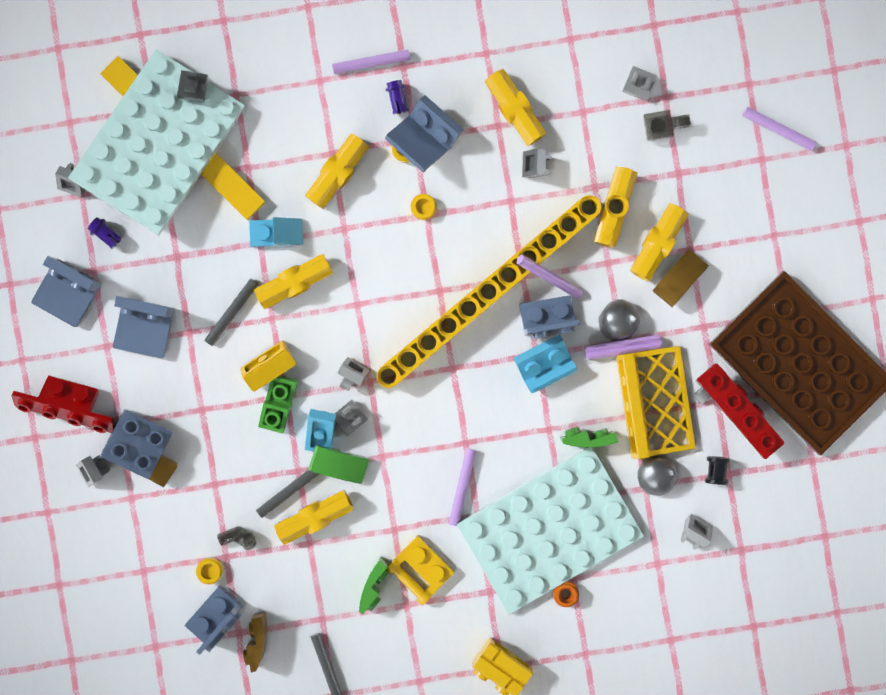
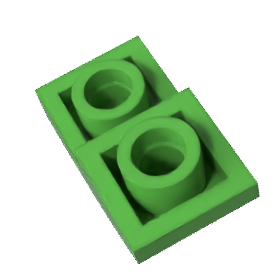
(278, 404)
(580, 438)
(338, 464)
(370, 593)

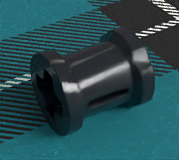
(717, 470)

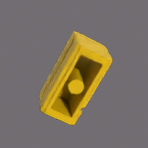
(502, 668)

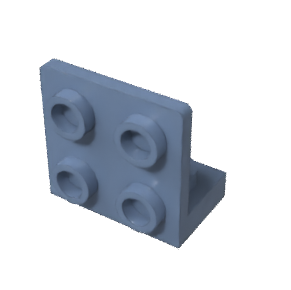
(425, 134)
(65, 291)
(547, 315)
(142, 327)
(136, 444)
(215, 614)

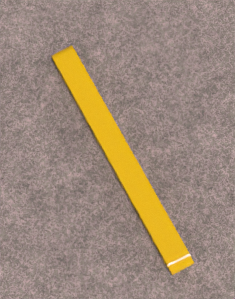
(534, 246)

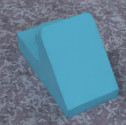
(276, 232)
(320, 429)

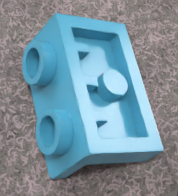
(545, 364)

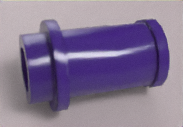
(397, 96)
(103, 231)

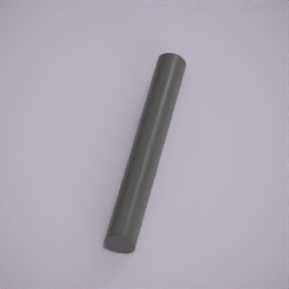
(230, 313)
(286, 493)
(326, 664)

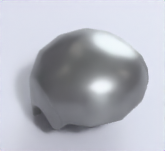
(619, 320)
(657, 475)

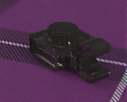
(661, 124)

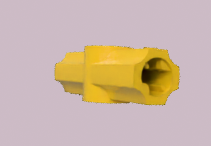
(515, 107)
(337, 171)
(620, 191)
(659, 242)
(293, 281)
(313, 517)

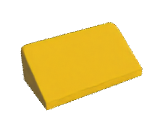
(267, 366)

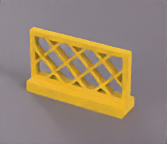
(635, 409)

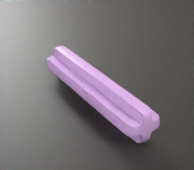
(623, 347)

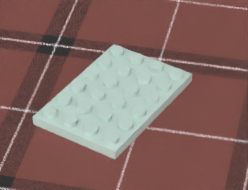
(155, 145)
(549, 530)

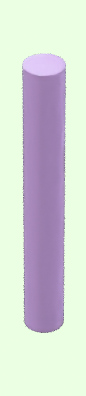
(372, 61)
(779, 128)
(549, 276)
(462, 486)

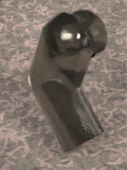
(239, 535)

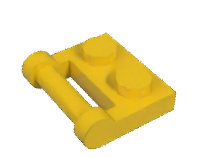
(426, 564)

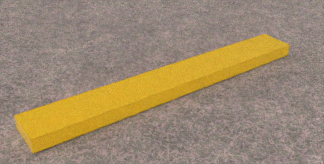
(216, 172)

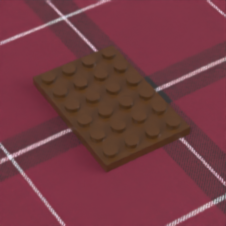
(801, 363)

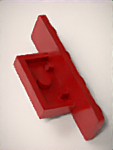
(66, 402)
(741, 412)

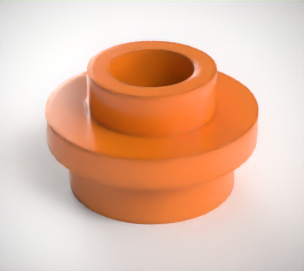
(569, 601)

